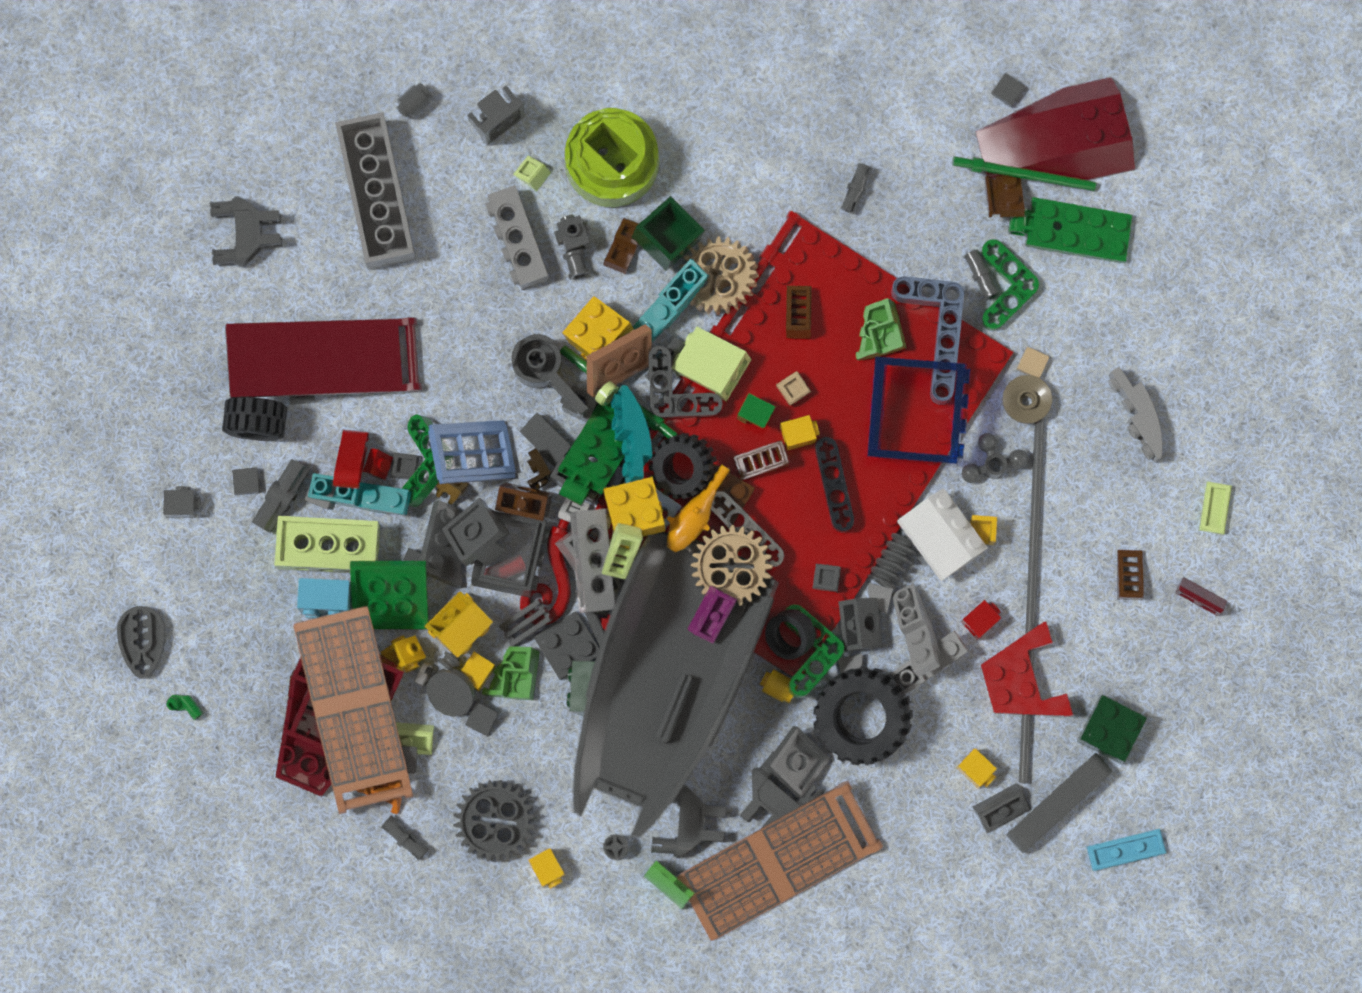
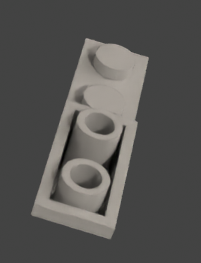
(1145, 421)
(917, 630)
(950, 648)

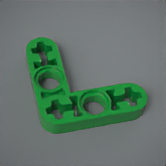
(1014, 290)
(416, 482)
(820, 655)

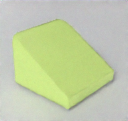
(532, 173)

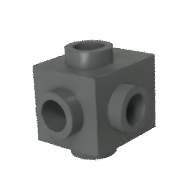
(574, 241)

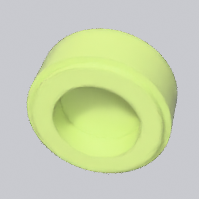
(605, 394)

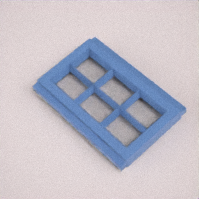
(471, 451)

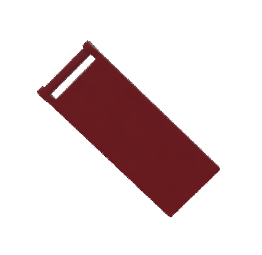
(320, 357)

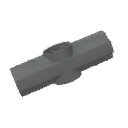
(280, 495)

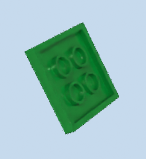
(392, 592)

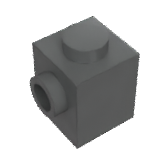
(181, 503)

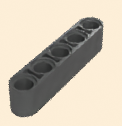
(1059, 803)

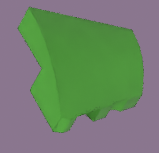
(881, 331)
(517, 667)
(668, 884)

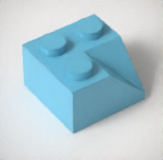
(323, 597)

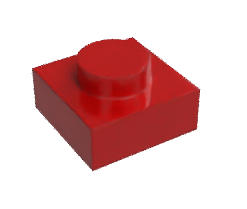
(378, 464)

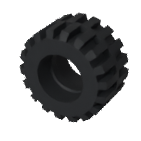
(254, 418)
(665, 473)

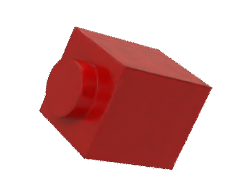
(981, 619)

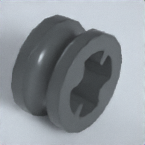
(449, 661)

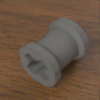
(576, 264)

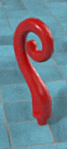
(561, 574)

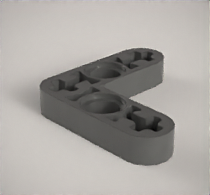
(674, 399)

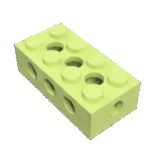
(317, 531)

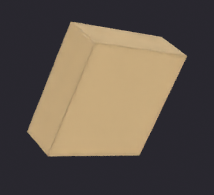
(1032, 362)
(793, 388)

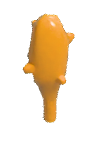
(694, 516)

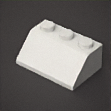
(942, 534)

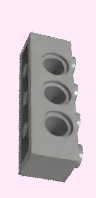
(509, 200)
(583, 549)

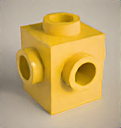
(405, 653)

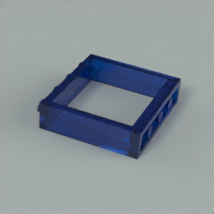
(877, 407)

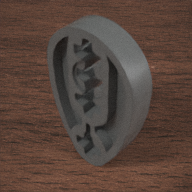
(127, 636)

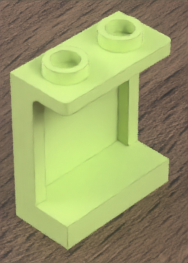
(711, 362)

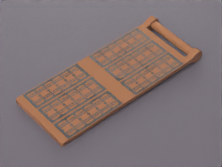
(352, 706)
(777, 862)

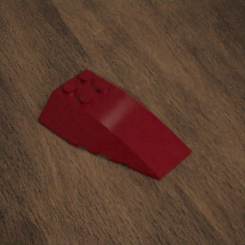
(1067, 134)
(301, 750)

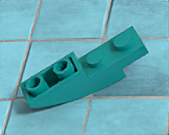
(673, 299)
(632, 429)
(367, 497)

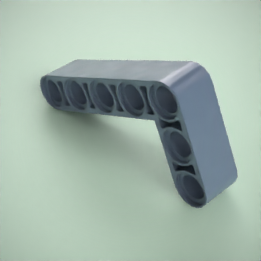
(944, 330)

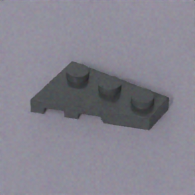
(437, 551)

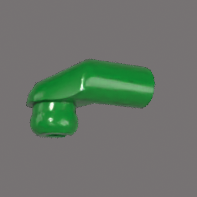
(184, 703)

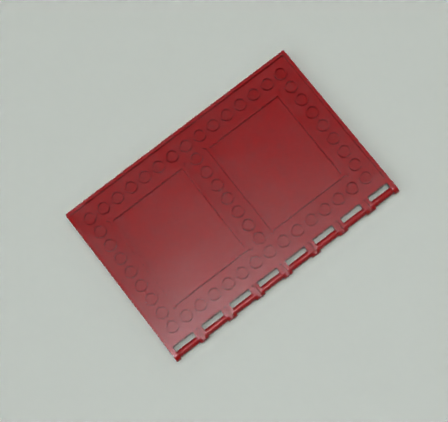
(792, 499)

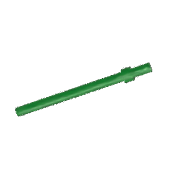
(978, 165)
(654, 422)

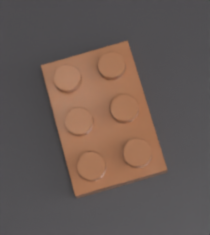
(619, 359)

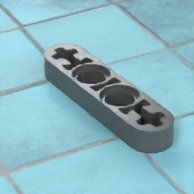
(749, 525)

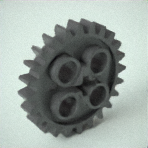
(490, 843)

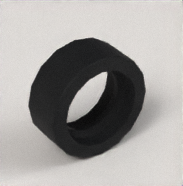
(804, 627)

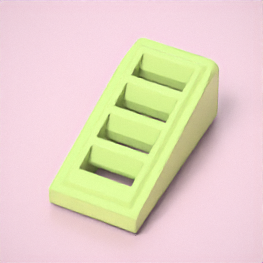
(626, 536)

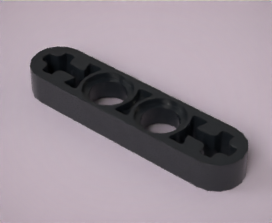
(836, 484)

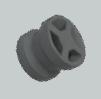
(615, 843)

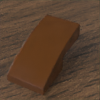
(623, 247)

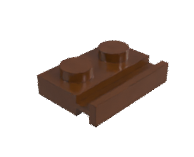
(1004, 196)

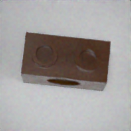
(523, 501)

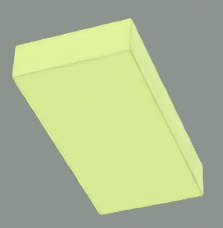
(1215, 508)

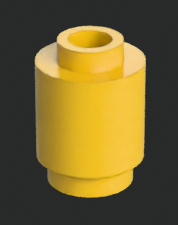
(776, 686)

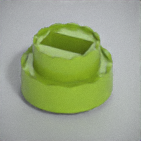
(628, 144)

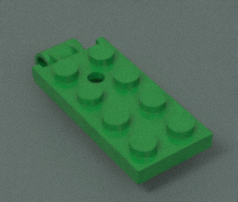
(1083, 230)
(594, 441)

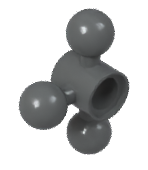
(987, 443)

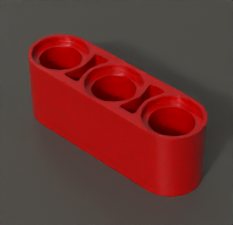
(350, 459)

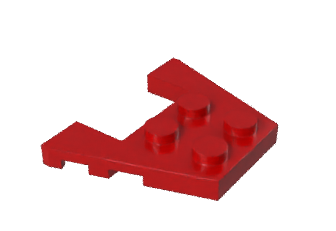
(1013, 681)

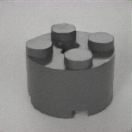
(529, 349)

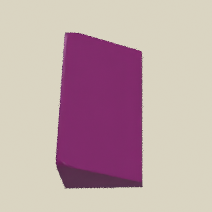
(711, 614)

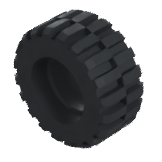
(839, 739)

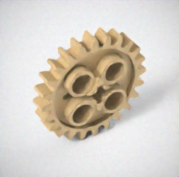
(739, 279)
(732, 542)

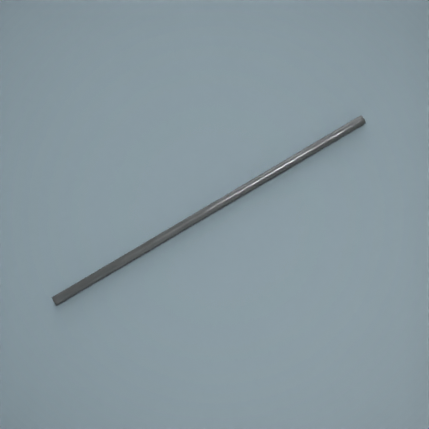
(1032, 582)

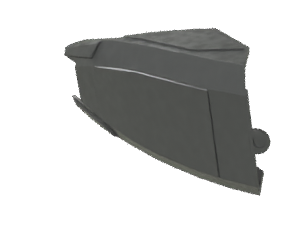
(638, 672)

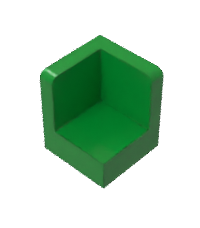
(755, 411)

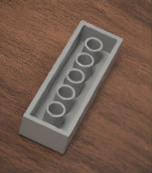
(375, 190)

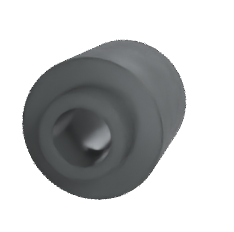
(414, 100)

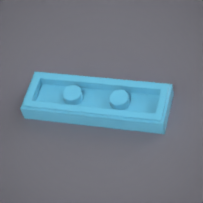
(1126, 850)

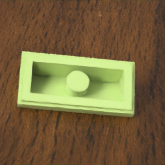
(416, 736)

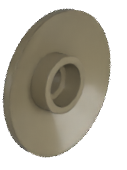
(1032, 388)

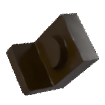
(537, 464)

